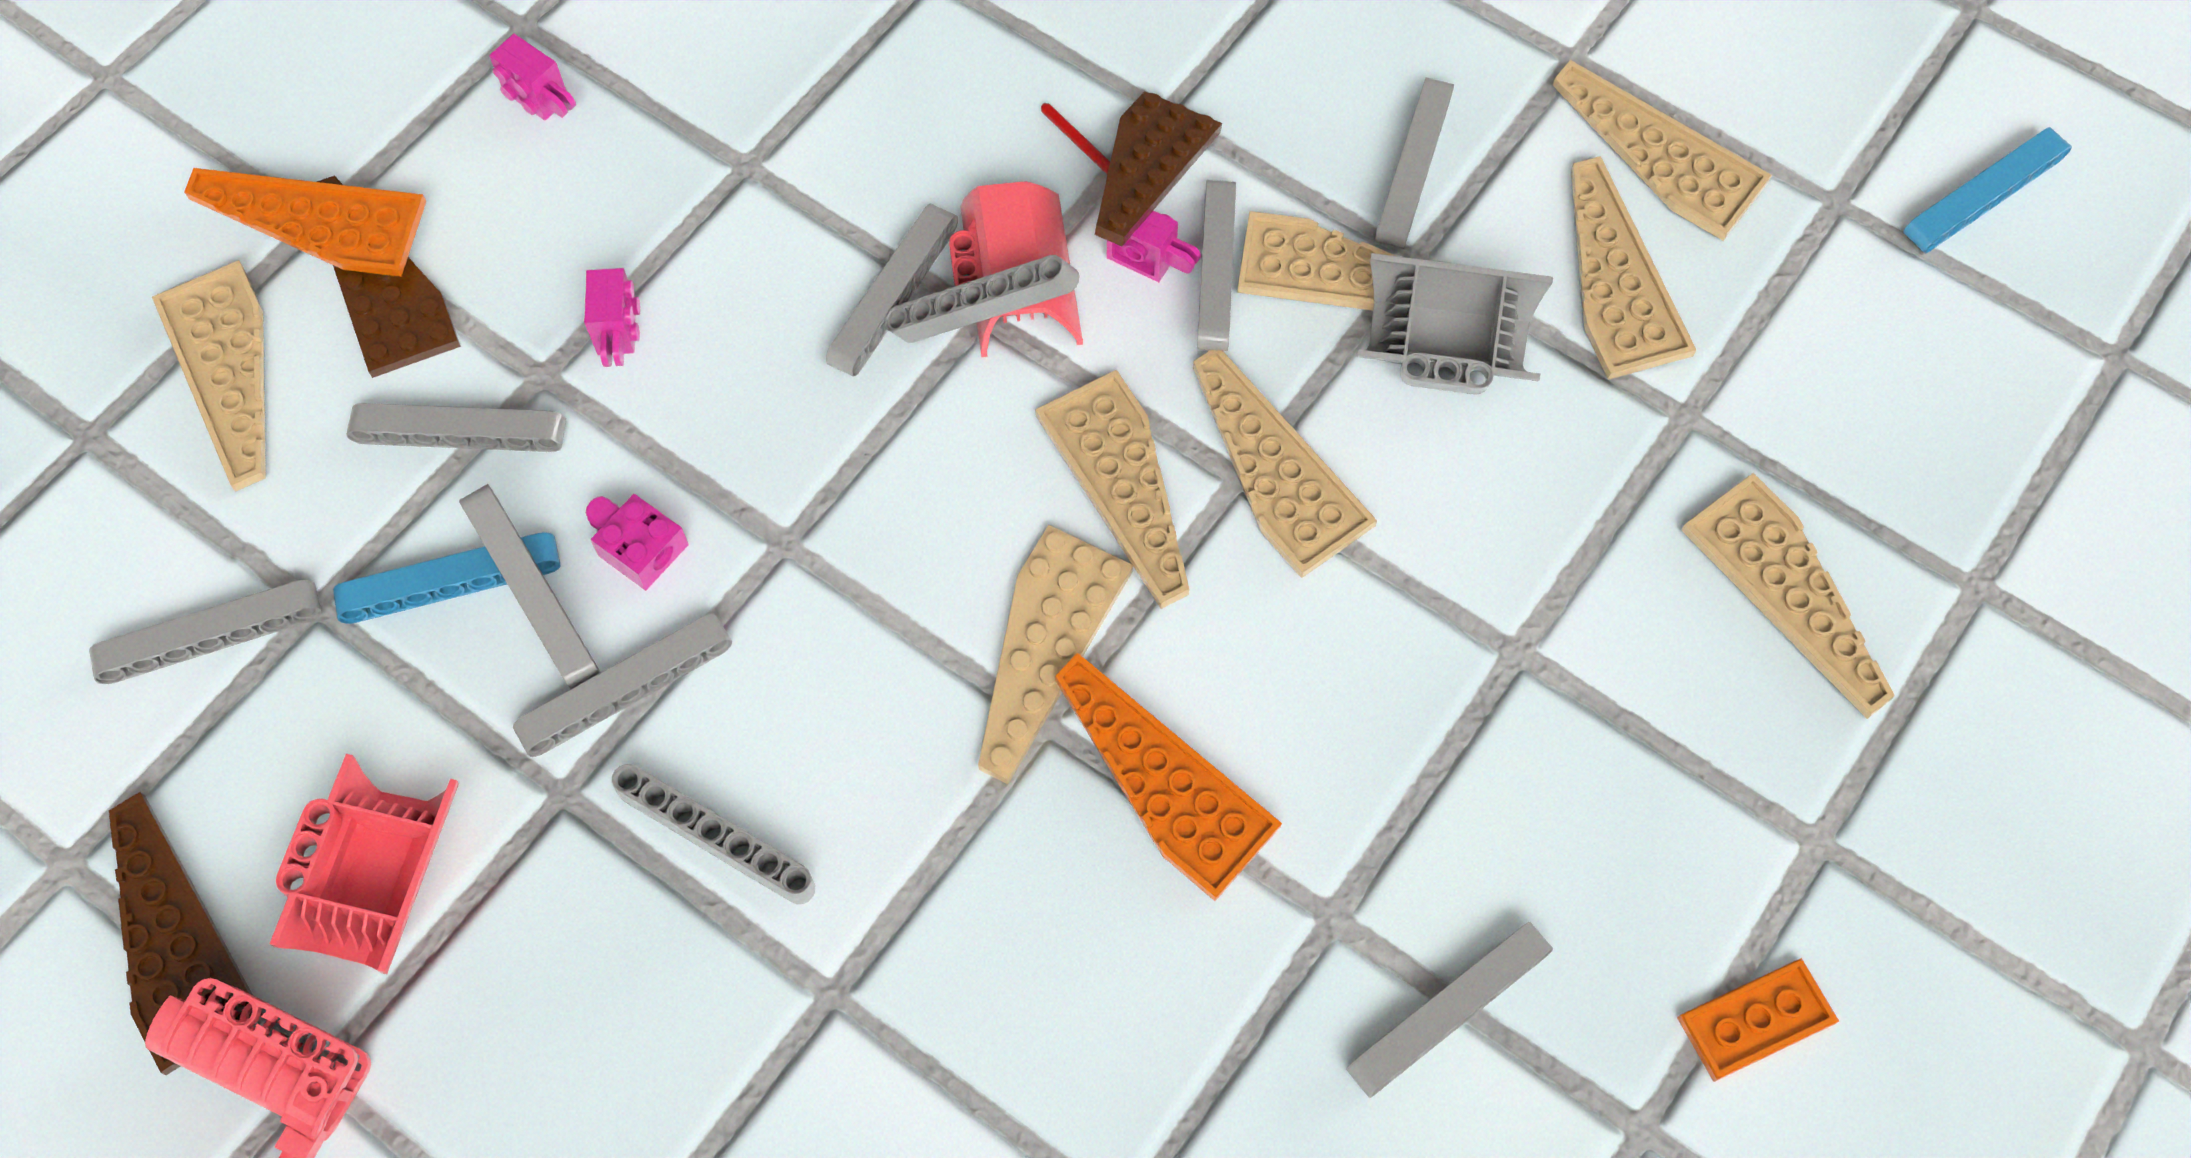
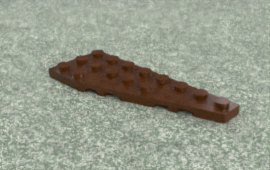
(1149, 157)
(396, 316)
(163, 921)

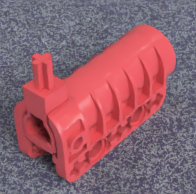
(261, 1066)

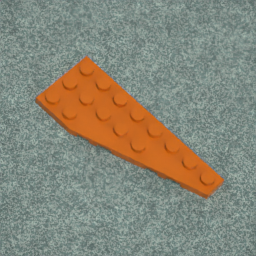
(332, 222)
(1184, 802)

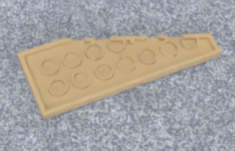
(1676, 162)
(1305, 263)
(1621, 291)
(220, 347)
(1114, 459)
(1288, 486)
(1773, 564)
(1052, 617)

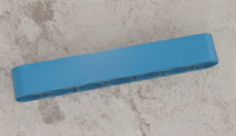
(1987, 190)
(433, 581)

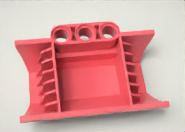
(1006, 229)
(362, 871)

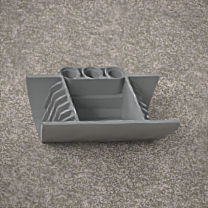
(1452, 320)

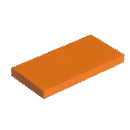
(1757, 1019)

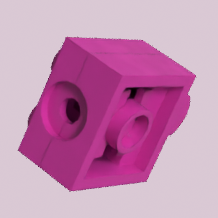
(530, 78)
(1155, 249)
(611, 314)
(635, 538)

